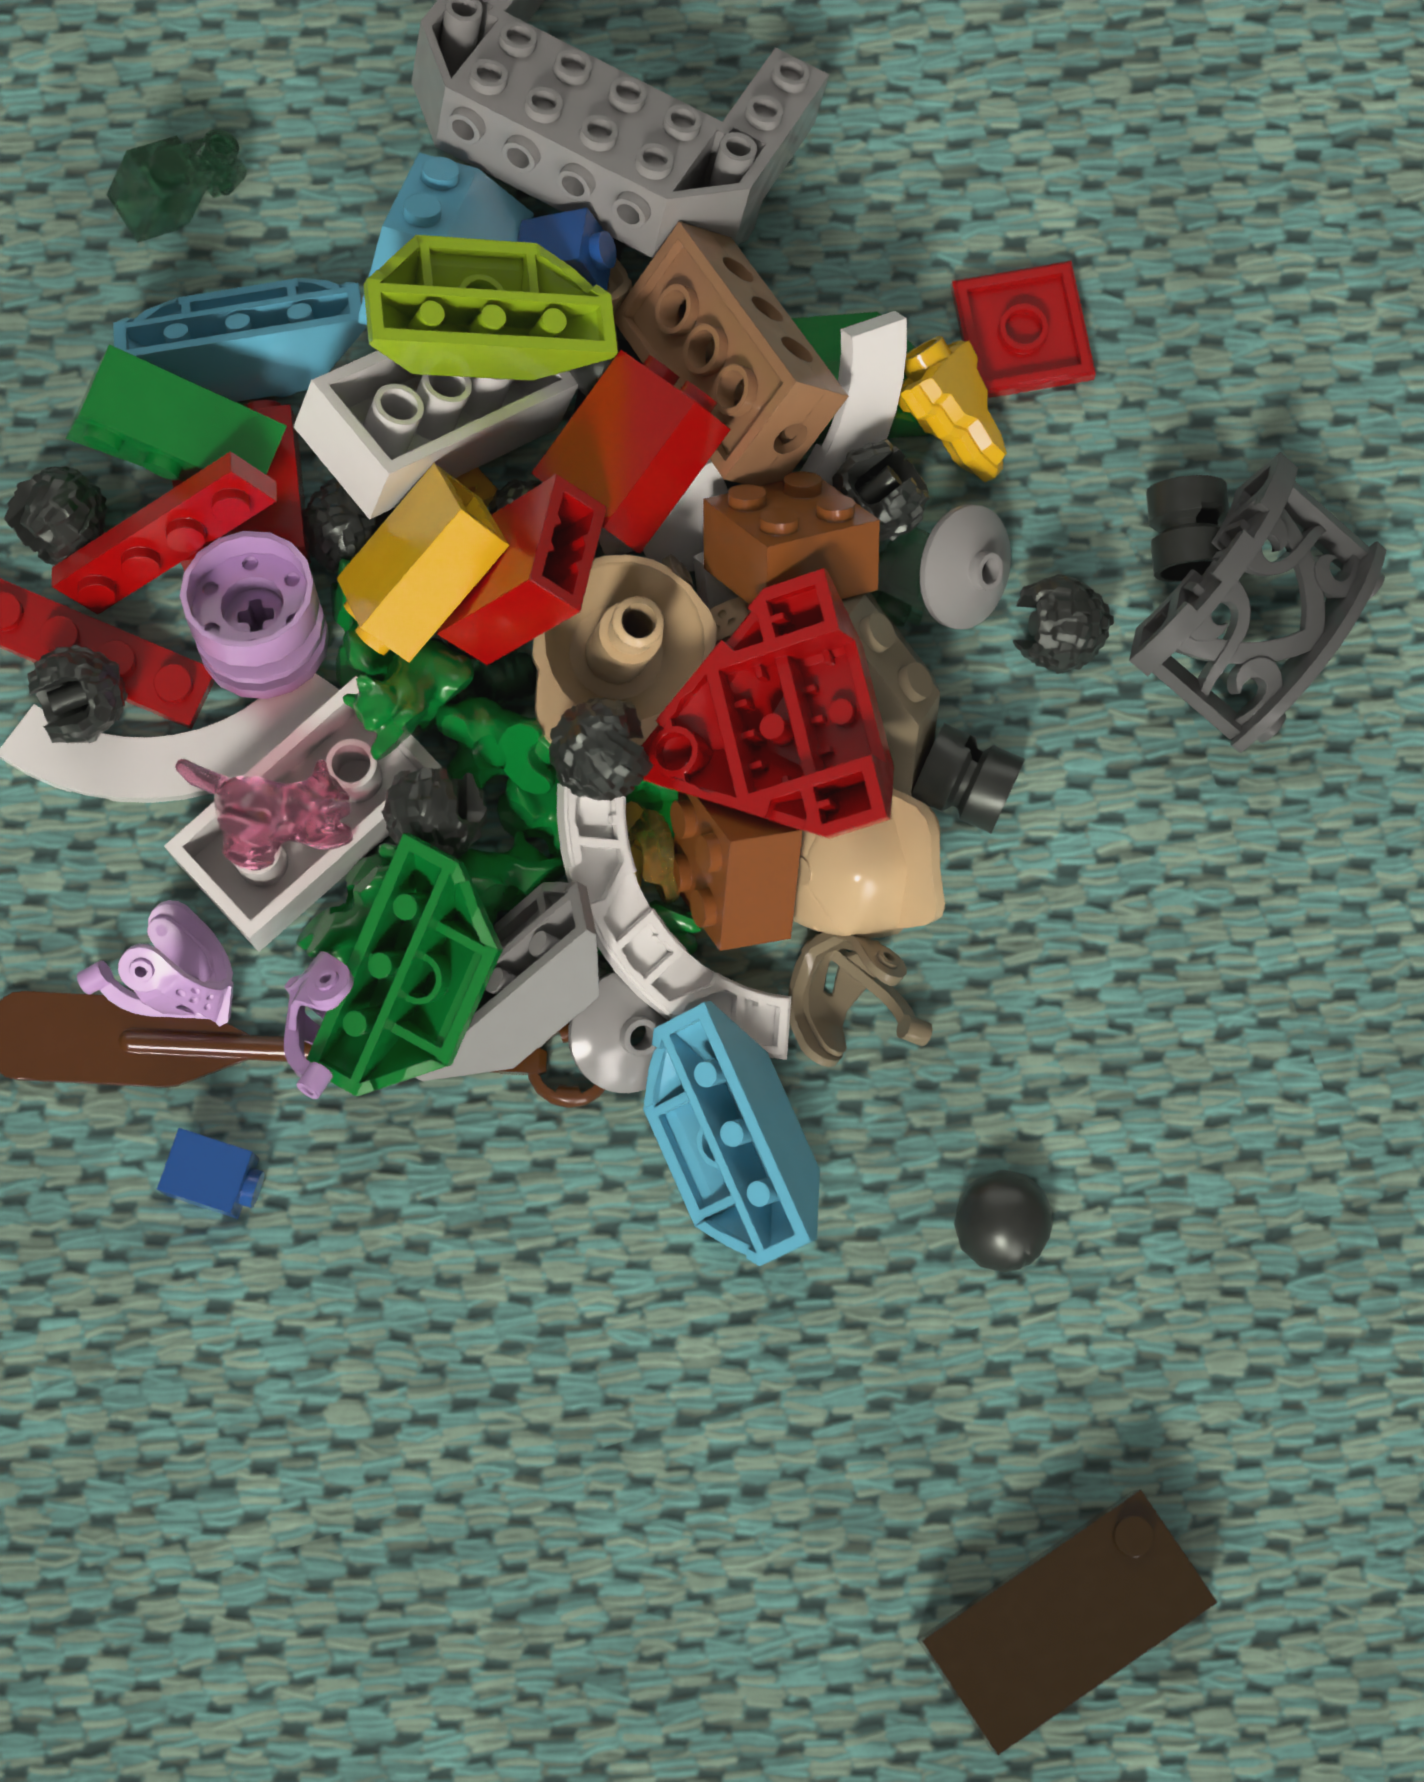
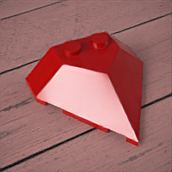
(782, 718)

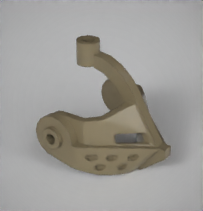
(820, 1015)

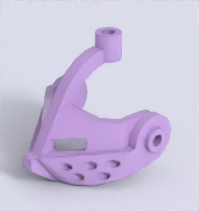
(177, 978)
(320, 989)

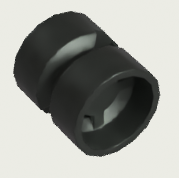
(1187, 516)
(967, 778)

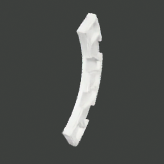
(873, 378)
(145, 766)
(638, 941)

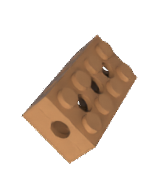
(727, 334)

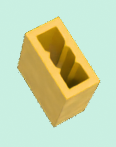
(420, 564)

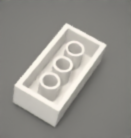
(388, 426)
(272, 898)

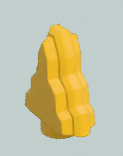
(952, 404)

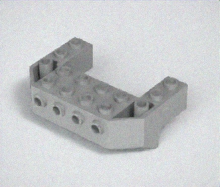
(599, 136)

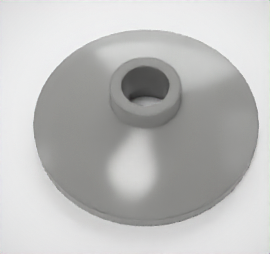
(965, 566)
(602, 1037)

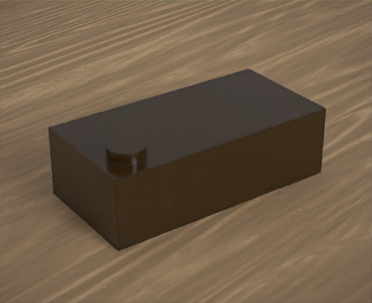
(1067, 1621)

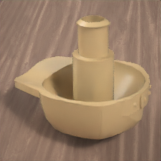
(630, 643)
(874, 876)

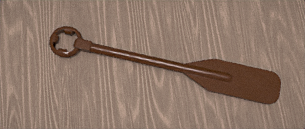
(101, 1044)

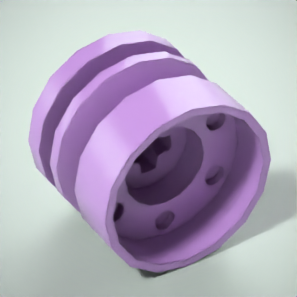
(249, 586)

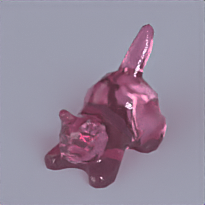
(264, 814)

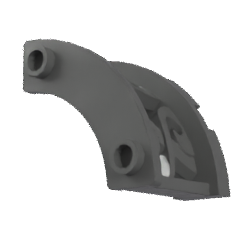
(1288, 516)

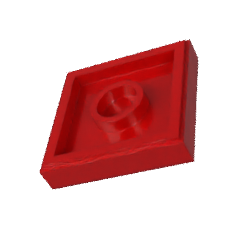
(1025, 328)

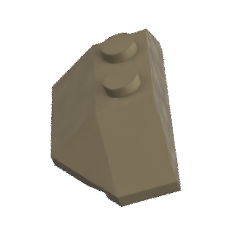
(902, 687)

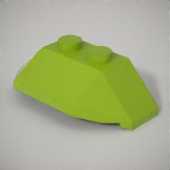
(486, 310)

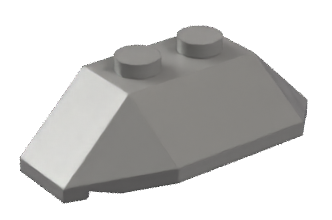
(538, 982)

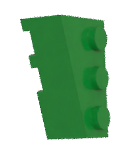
(167, 421)

